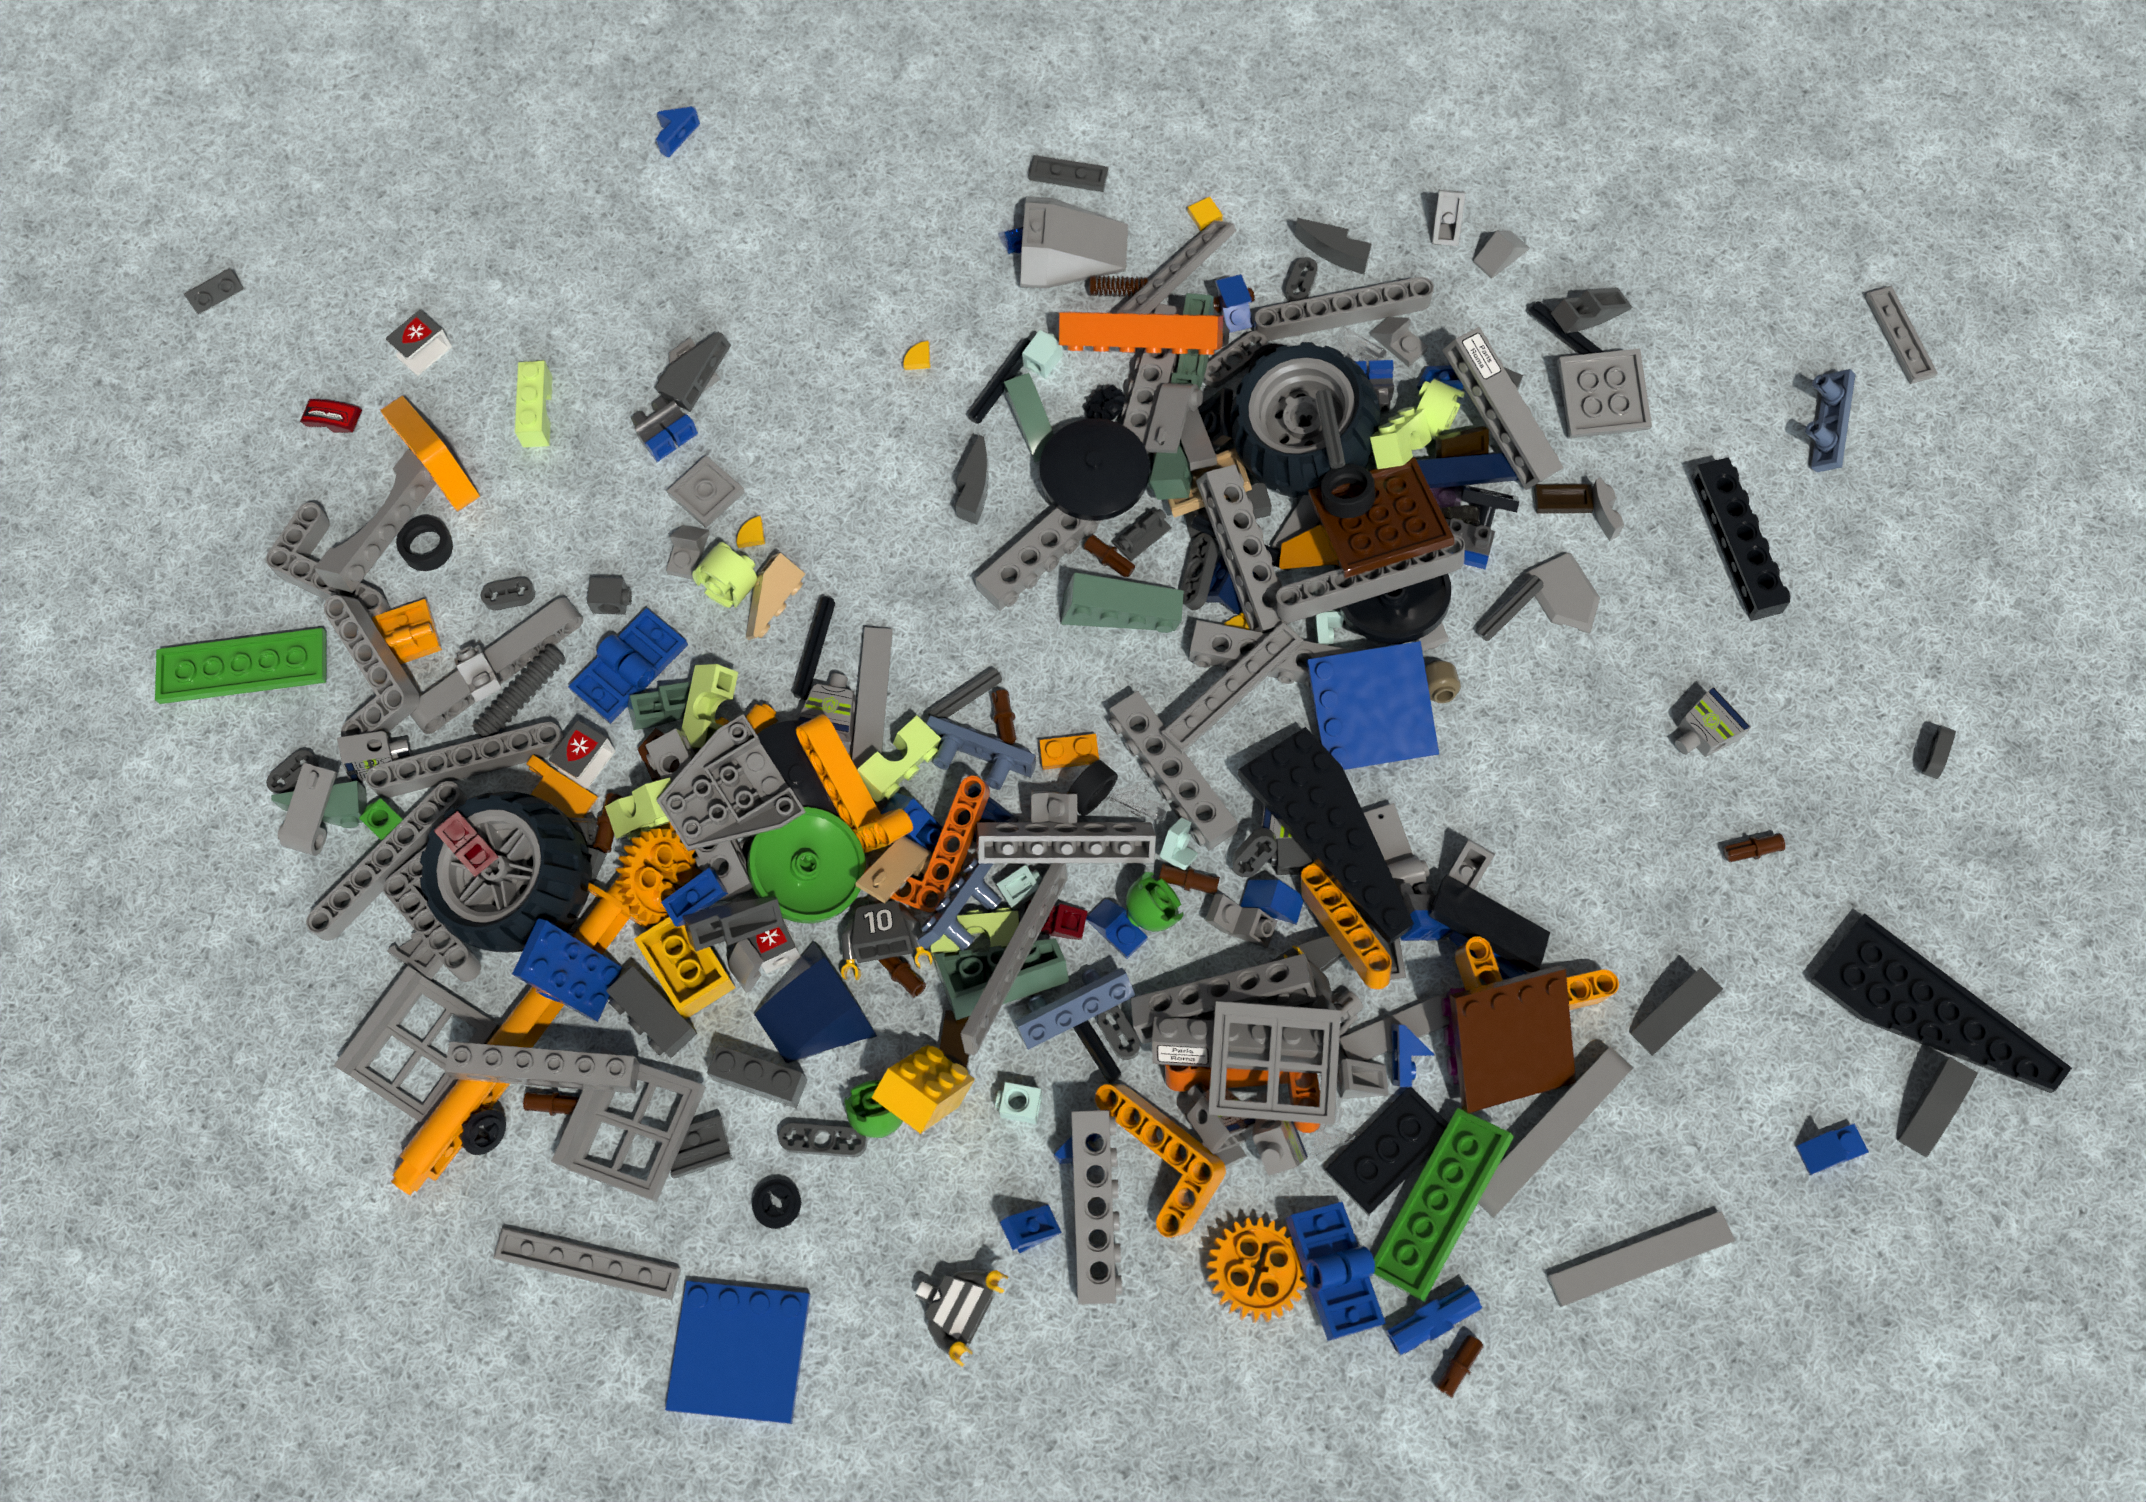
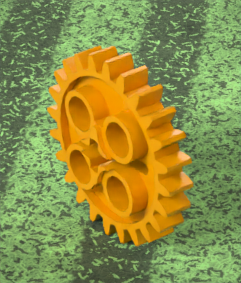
(657, 872)
(1231, 1259)

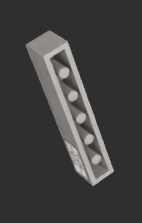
(1502, 408)
(1191, 1044)

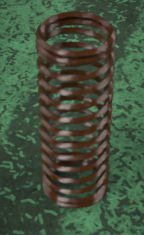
(1120, 288)

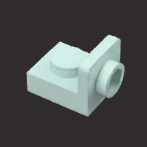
(1324, 626)
(1175, 845)
(1020, 886)

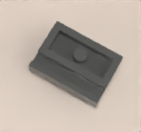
(702, 1148)

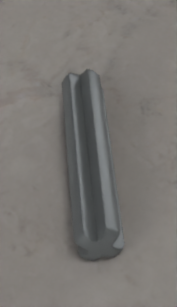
(1330, 429)
(1510, 608)
(966, 694)

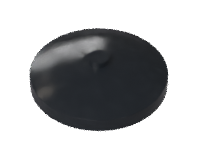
(1094, 469)
(1402, 613)
(794, 765)

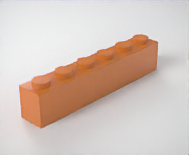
(1141, 331)

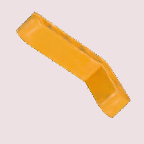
(430, 452)
(847, 787)
(1346, 927)
(1486, 968)
(1169, 1150)

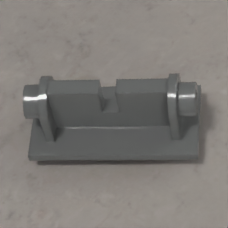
(213, 291)
(1143, 534)

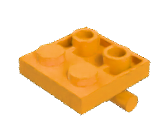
(409, 631)

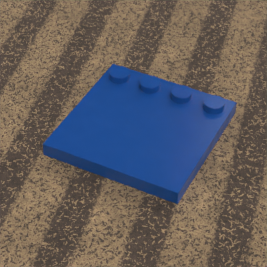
(1373, 705)
(738, 1352)

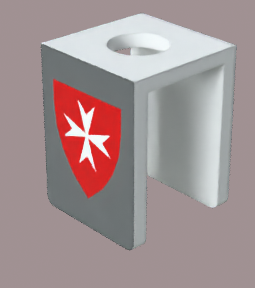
(419, 342)
(582, 754)
(775, 948)

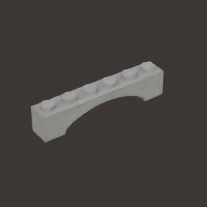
(352, 560)

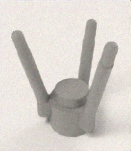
(1349, 1006)

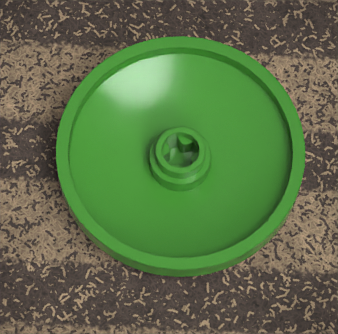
(808, 866)

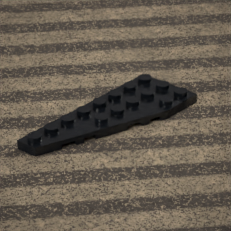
(1321, 812)
(1908, 995)

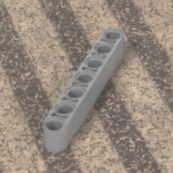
(1353, 301)
(1359, 587)
(506, 659)
(453, 757)
(374, 866)
(1554, 1130)

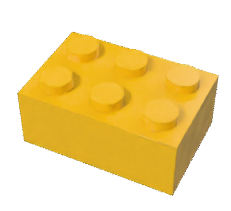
(686, 975)
(923, 1088)

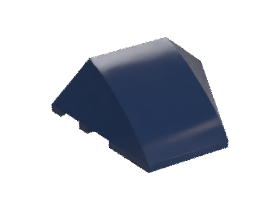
(812, 1010)

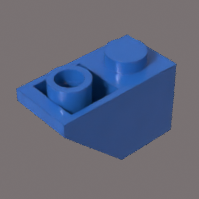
(925, 828)

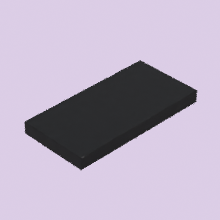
(1480, 916)
(1388, 1150)

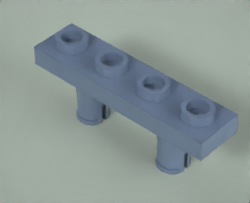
(1833, 421)
(988, 749)
(947, 909)
(1075, 1008)

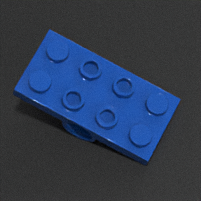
(627, 665)
(566, 970)
(1336, 1270)

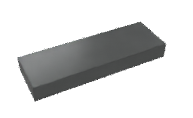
(1068, 173)

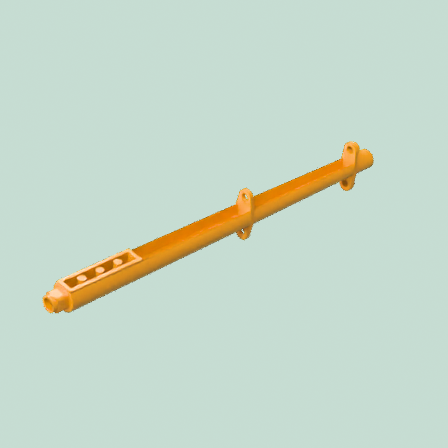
(438, 1137)

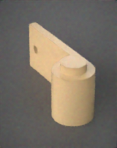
(894, 868)

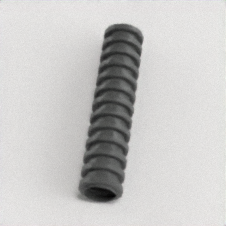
(519, 693)

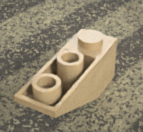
(772, 588)

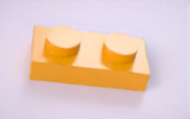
(1069, 751)

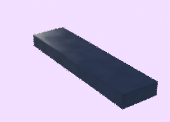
(1467, 470)

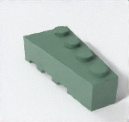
(1120, 604)
(968, 973)

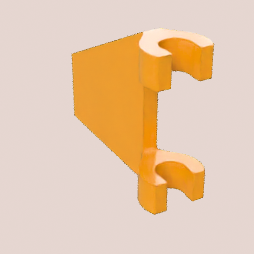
(1307, 550)
(560, 790)

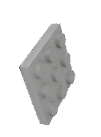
(1604, 393)

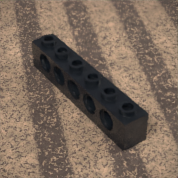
(1757, 601)

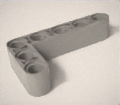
(298, 561)
(373, 668)
(405, 893)

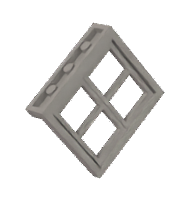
(1276, 1018)
(384, 1024)
(592, 1111)

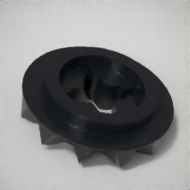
(1111, 408)
(494, 1128)
(762, 1203)

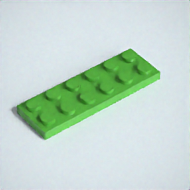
(240, 666)
(1441, 1204)

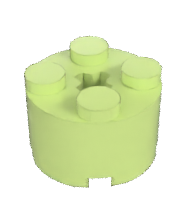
(1439, 405)
(725, 575)

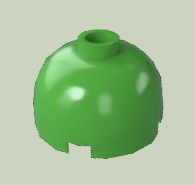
(1152, 904)
(868, 1115)

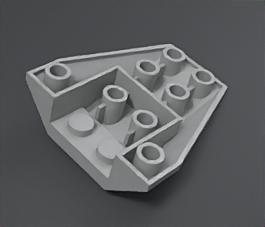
(1068, 244)
(729, 791)

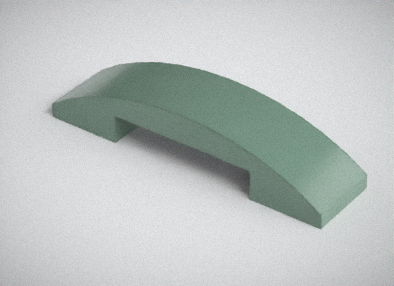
(1193, 365)

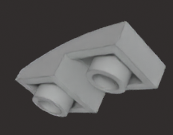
(1603, 502)
(745, 964)

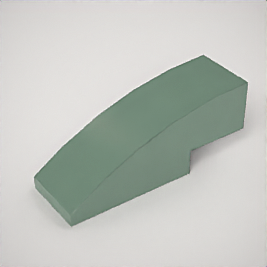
(1029, 413)
(659, 707)

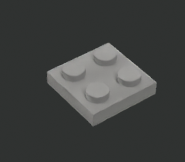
(705, 491)

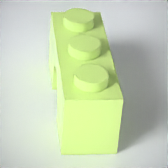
(533, 390)
(1400, 436)
(708, 689)
(916, 743)
(639, 811)
(996, 926)

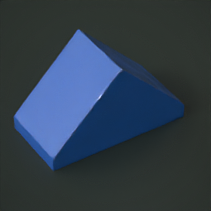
(1274, 899)

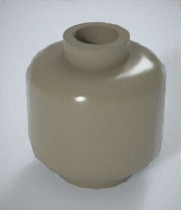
(1442, 681)

